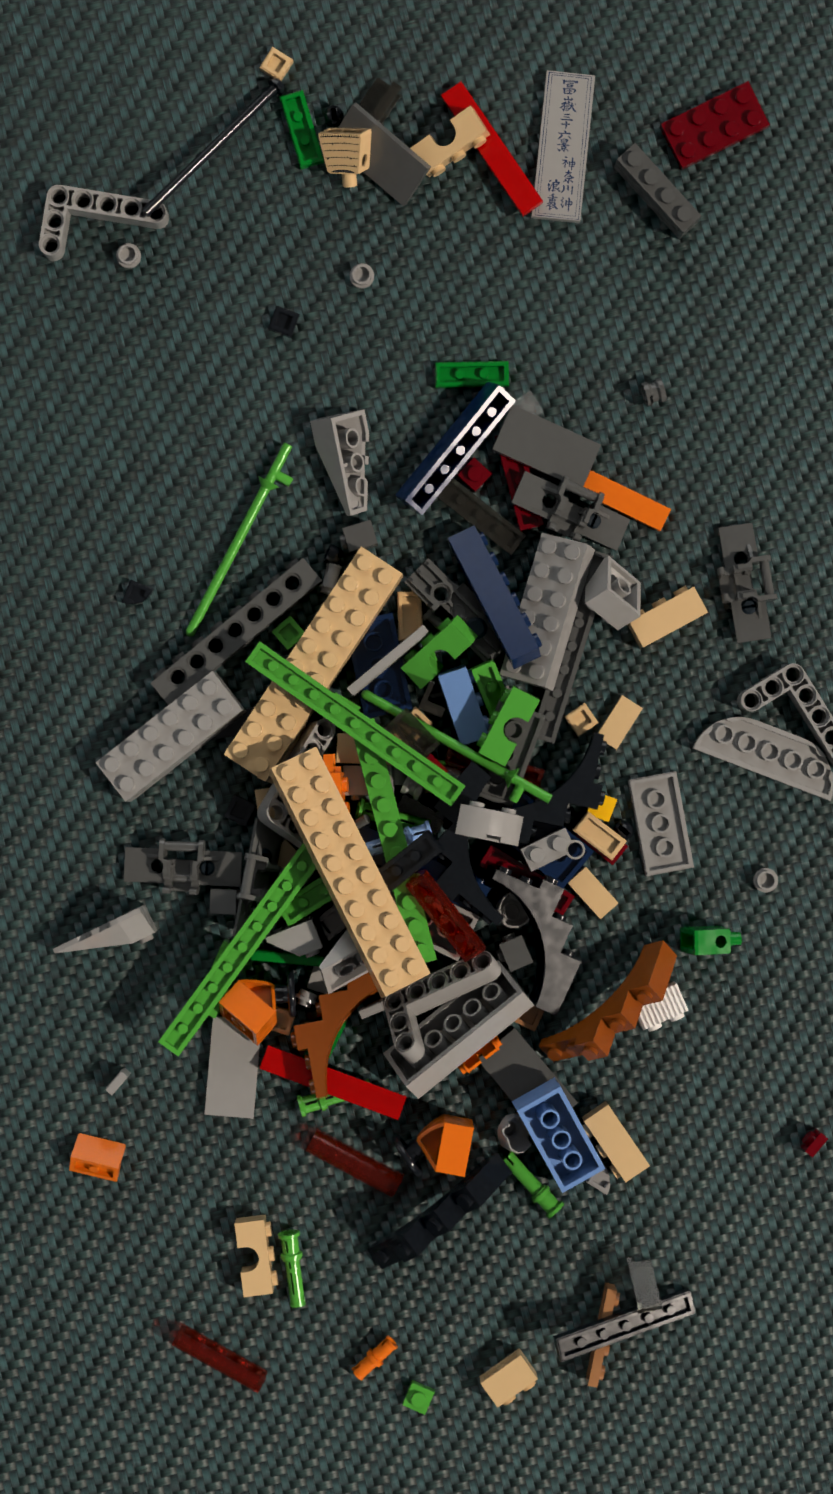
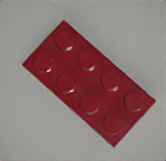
(714, 125)

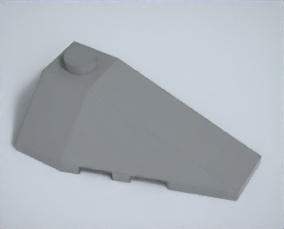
(341, 446)
(125, 929)

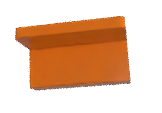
(97, 1157)

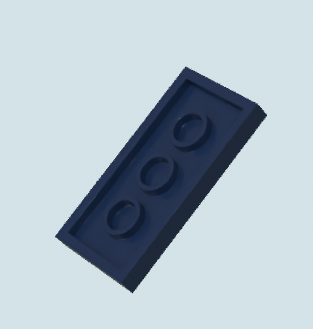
(390, 684)
(564, 867)

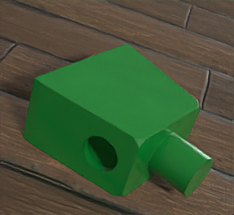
(708, 940)

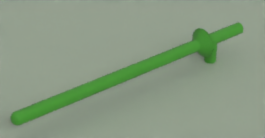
(266, 485)
(509, 775)

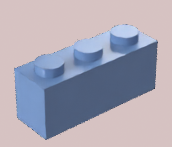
(463, 703)

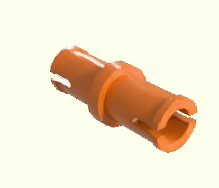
(374, 1357)

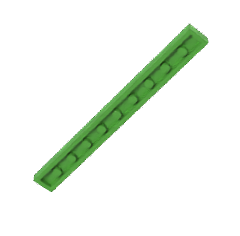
(355, 723)
(393, 842)
(238, 952)

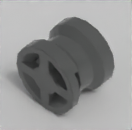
(653, 392)

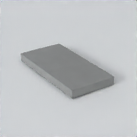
(660, 823)
(231, 1072)

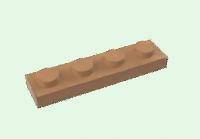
(595, 1369)

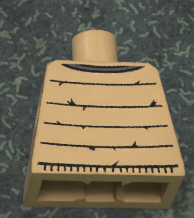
(346, 152)

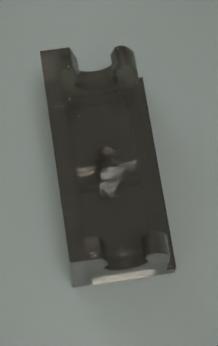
(412, 733)

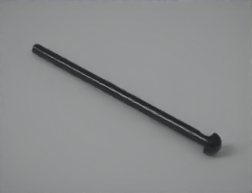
(275, 86)

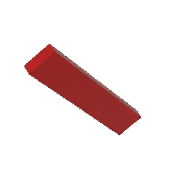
(496, 154)
(338, 1083)

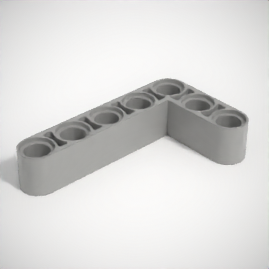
(93, 210)
(793, 689)
(281, 821)
(431, 992)

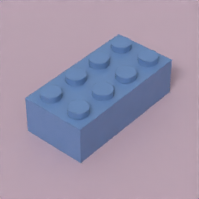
(558, 1135)

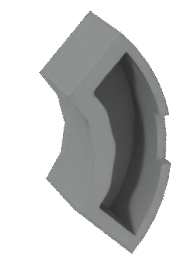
(489, 824)

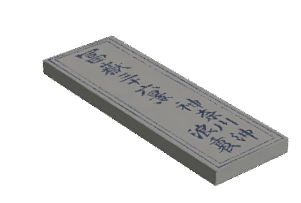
(563, 145)

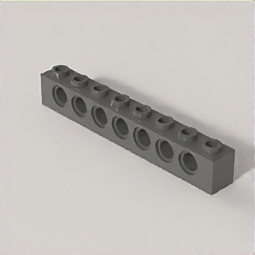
(250, 630)

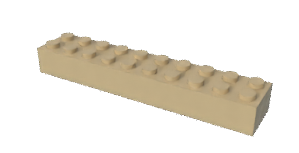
(321, 655)
(349, 872)

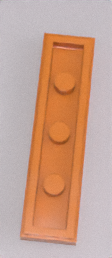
(628, 501)

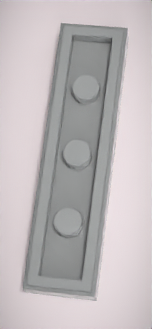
(388, 660)

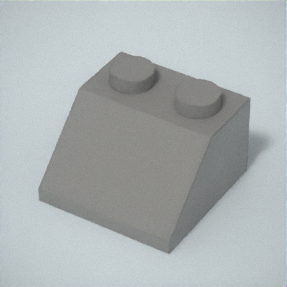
(614, 594)
(299, 939)

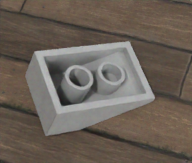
(342, 964)

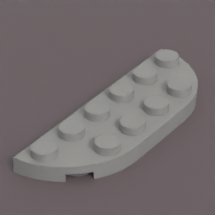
(769, 753)

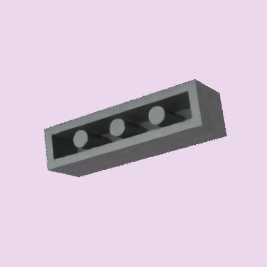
(657, 191)

